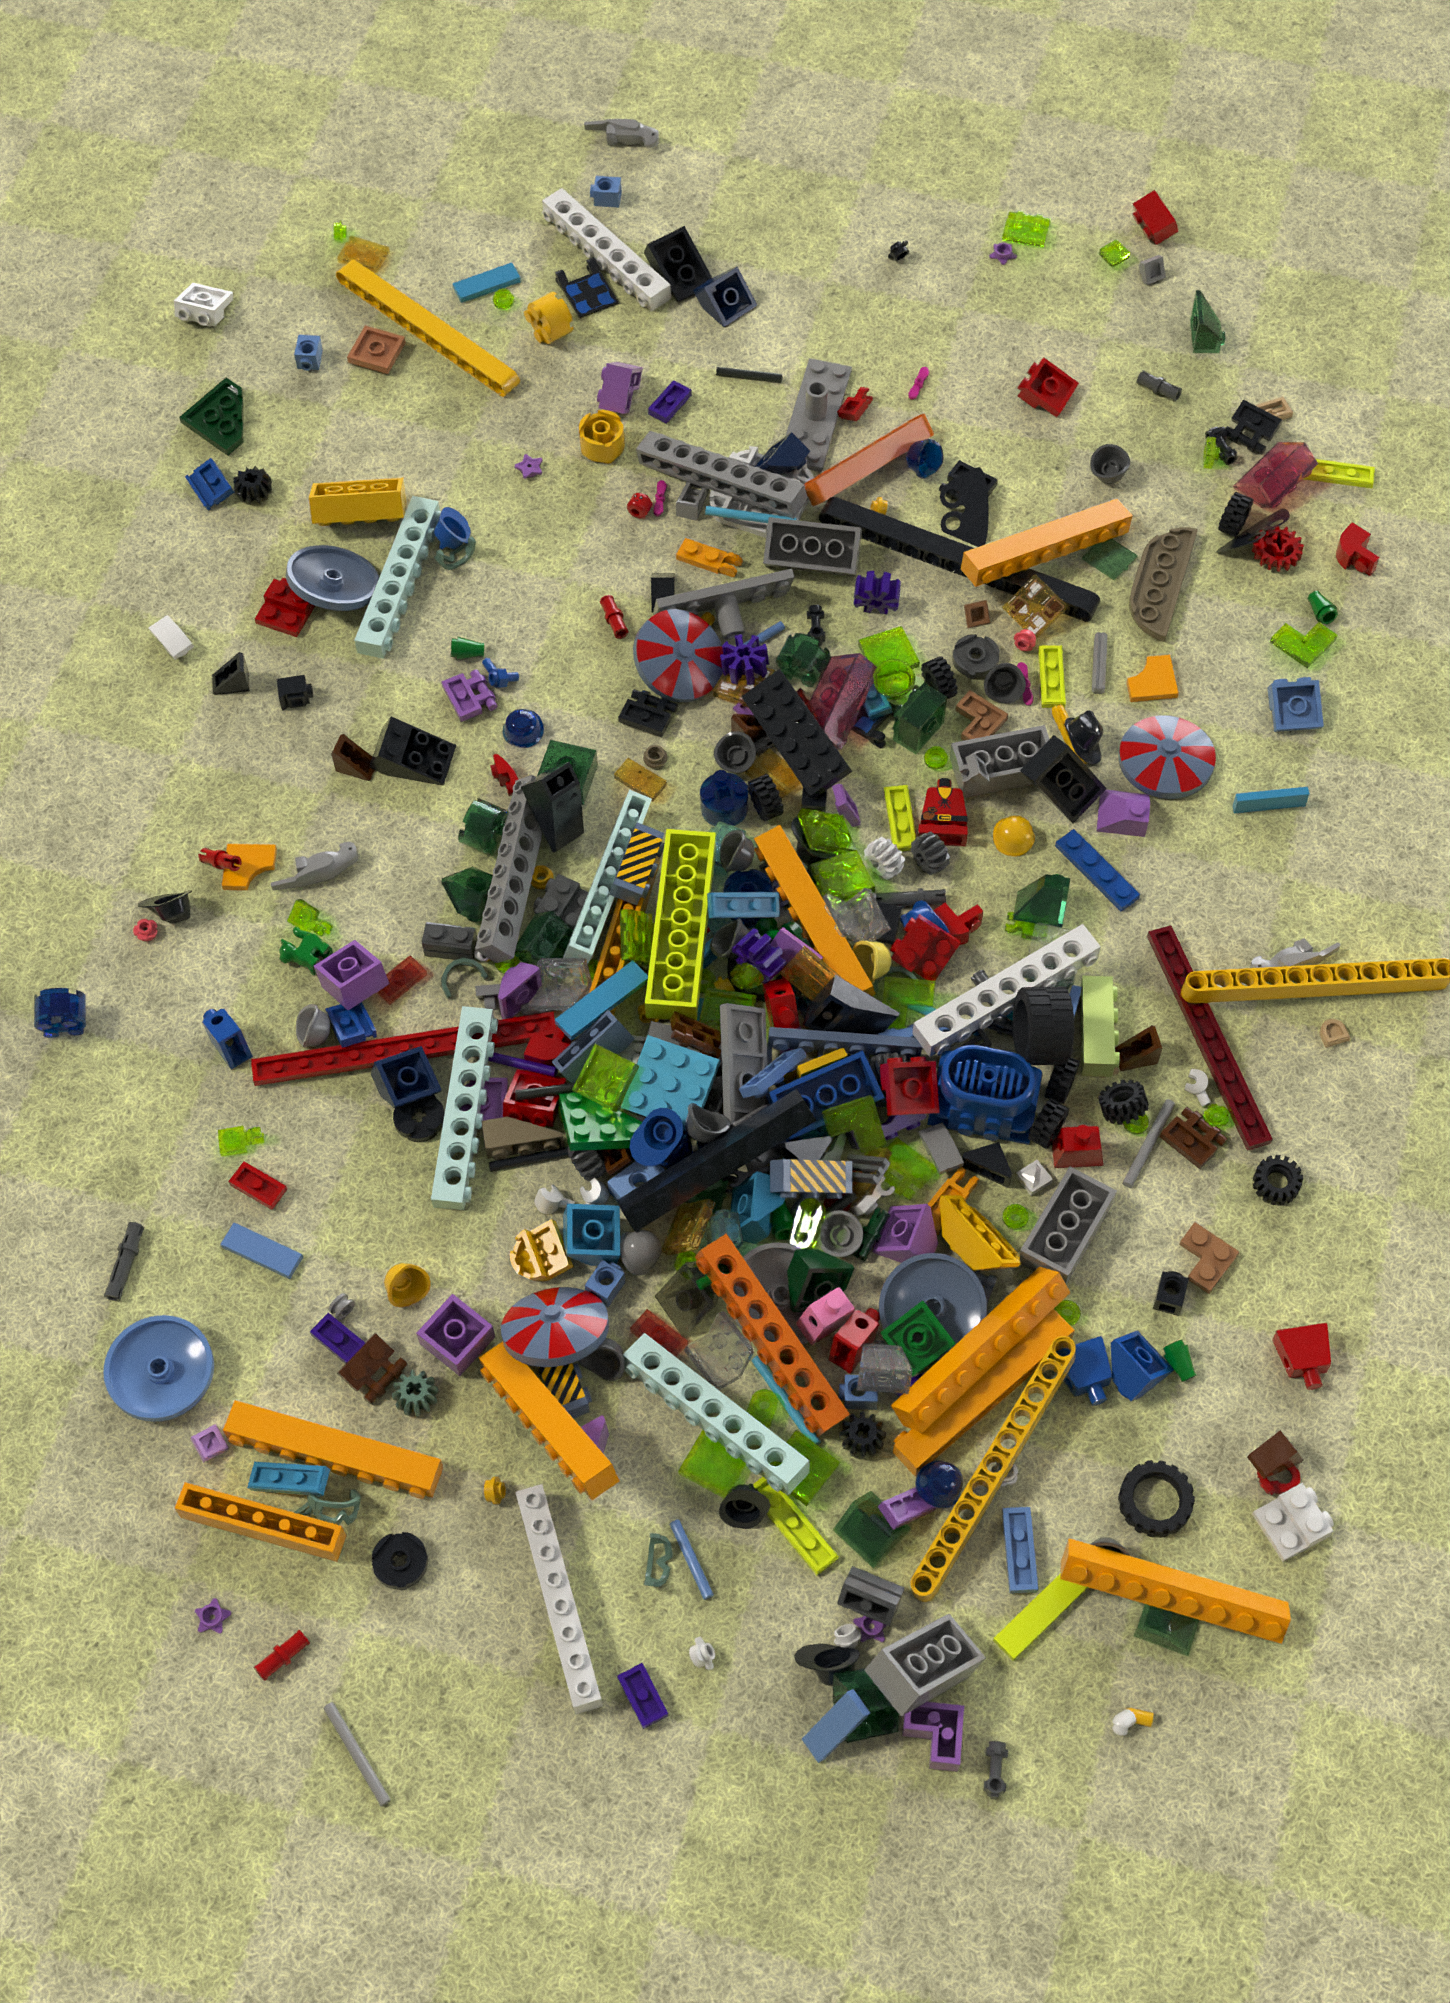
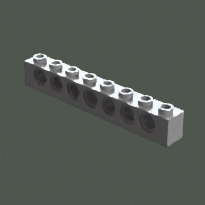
(722, 474)
(510, 879)

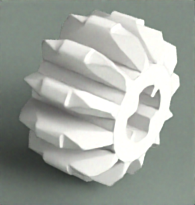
(884, 858)

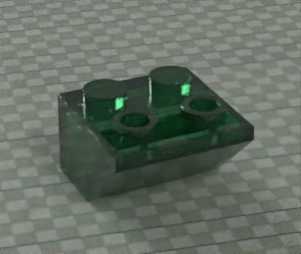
(543, 938)
(882, 1717)

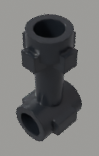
(1227, 454)
(816, 631)

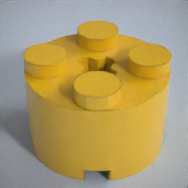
(549, 318)
(601, 436)

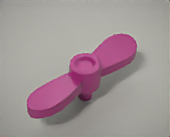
(918, 383)
(660, 498)
(1027, 695)

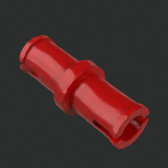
(614, 616)
(220, 859)
(281, 1655)

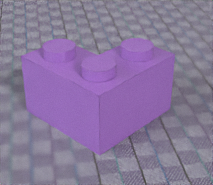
(618, 386)
(943, 1726)

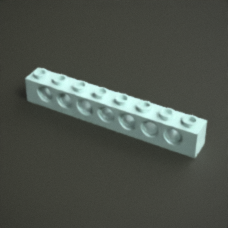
(398, 578)
(598, 899)
(472, 1021)
(648, 1353)

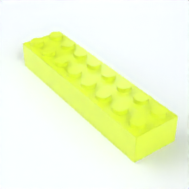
(680, 924)

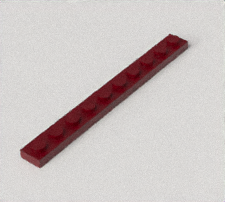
(1211, 1042)

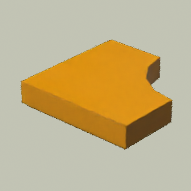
(1155, 681)
(255, 860)

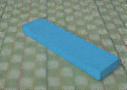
(601, 999)

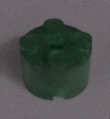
(803, 659)
(483, 826)

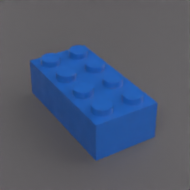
(831, 1087)

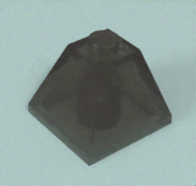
(684, 1300)

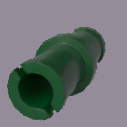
(871, 1233)

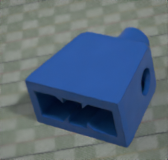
(221, 1028)
(1089, 1371)

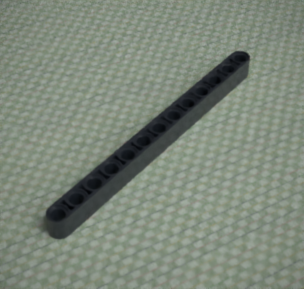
(946, 553)

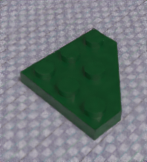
(218, 417)

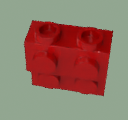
(1047, 387)
(283, 609)
(924, 948)
(910, 1086)
(537, 1111)

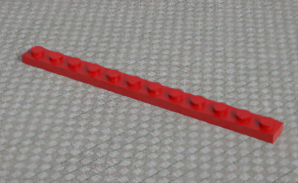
(364, 1054)

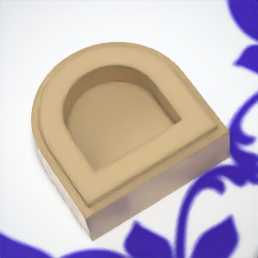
(1333, 1033)

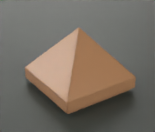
(977, 613)

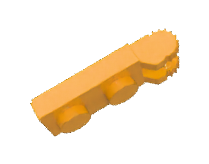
(708, 558)
(951, 1187)

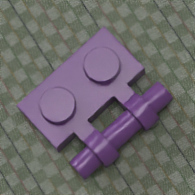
(462, 697)

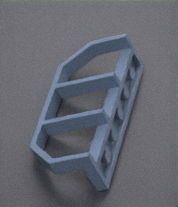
(830, 1041)

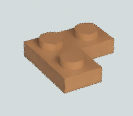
(984, 716)
(1213, 1253)

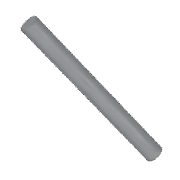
(1148, 1143)
(357, 1754)

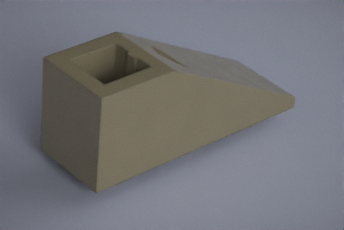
(512, 1136)

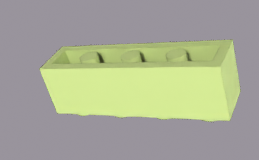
(1097, 1026)

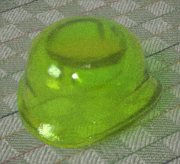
(894, 679)

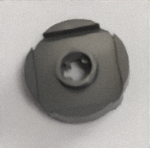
(972, 667)

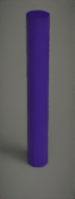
(524, 1064)

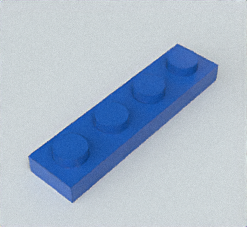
(1097, 870)

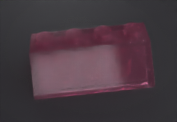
(842, 694)

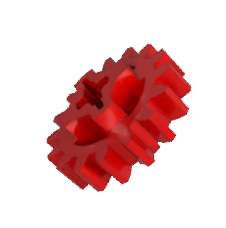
(1278, 548)

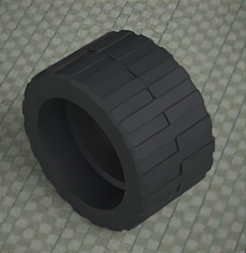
(1043, 1025)

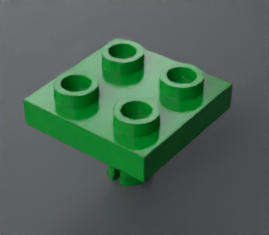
(919, 1336)

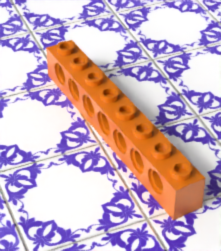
(770, 1319)

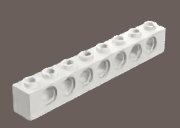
(607, 249)
(934, 1041)
(559, 1599)

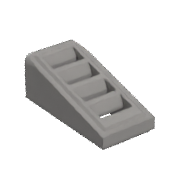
(688, 509)

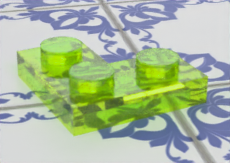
(1304, 648)
(902, 992)
(857, 1116)

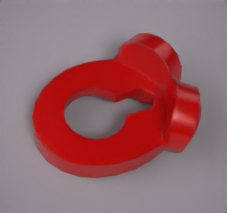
(1277, 1487)

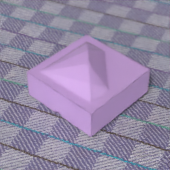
(209, 1443)

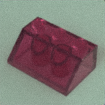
(1277, 473)

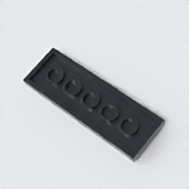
(796, 734)

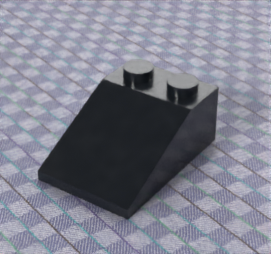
(678, 262)
(1063, 778)

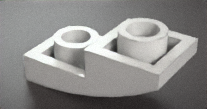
(171, 637)

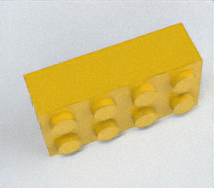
(357, 501)

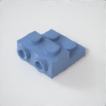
(1295, 704)

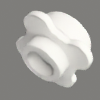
(702, 1654)

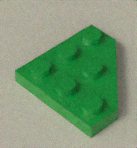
(593, 1125)

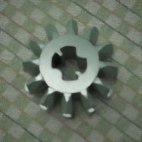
(411, 1402)

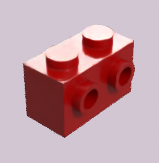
(1154, 217)

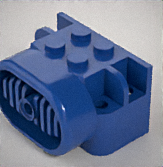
(987, 1093)

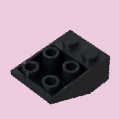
(412, 753)
(556, 804)
(848, 1010)

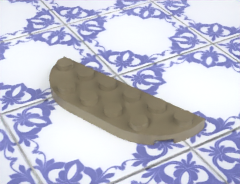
(1160, 580)

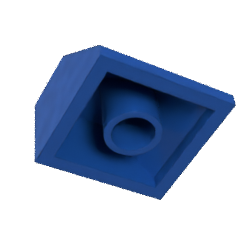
(1136, 1365)

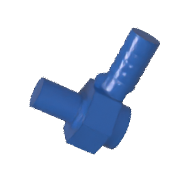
(498, 676)

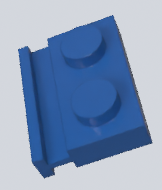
(210, 484)
(350, 1025)

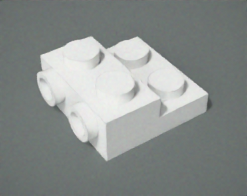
(202, 304)
(1294, 1522)

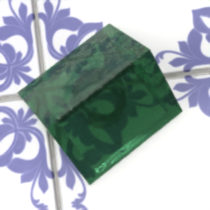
(868, 1530)

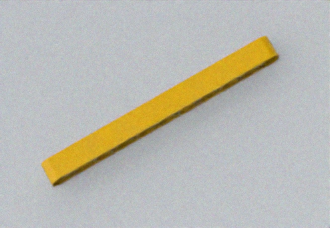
(428, 327)
(1308, 986)
(991, 1480)

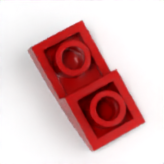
(504, 773)

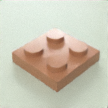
(376, 349)

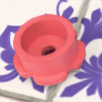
(1025, 640)
(148, 934)

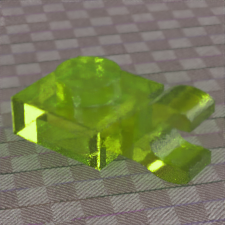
(306, 918)
(236, 1139)

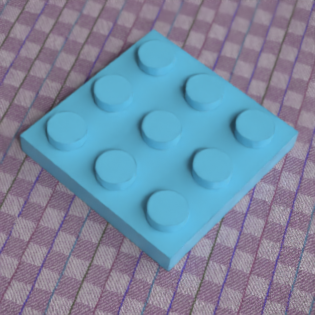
(670, 1079)

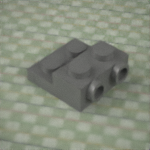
(563, 898)

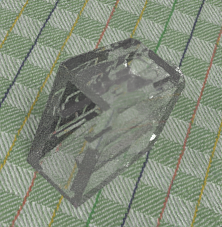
(884, 1369)

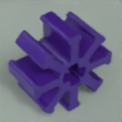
(877, 592)
(744, 659)
(760, 954)

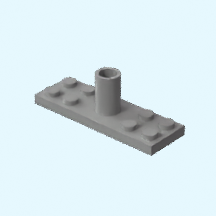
(817, 408)
(725, 599)
(742, 1057)

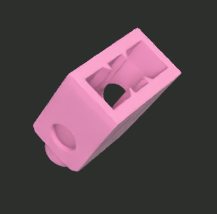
(829, 1312)

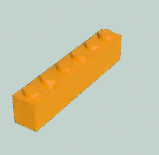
(260, 1521)

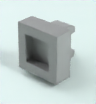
(1152, 269)
(976, 770)
(488, 993)

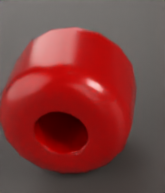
(639, 505)

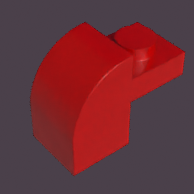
(1353, 550)
(960, 925)
(546, 1049)

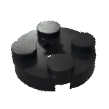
(422, 1130)
(401, 1576)

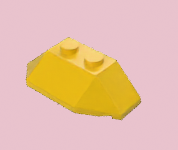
(974, 1236)

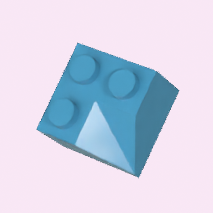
(754, 1204)
(592, 1233)

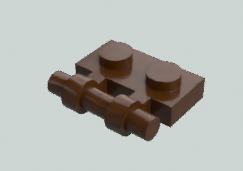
(695, 1035)
(1188, 1141)
(366, 1362)

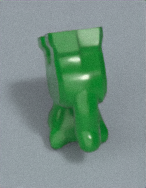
(307, 952)

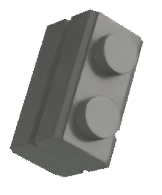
(449, 941)
(870, 1596)

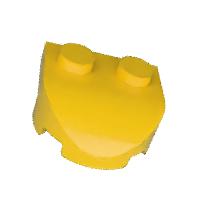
(540, 1253)

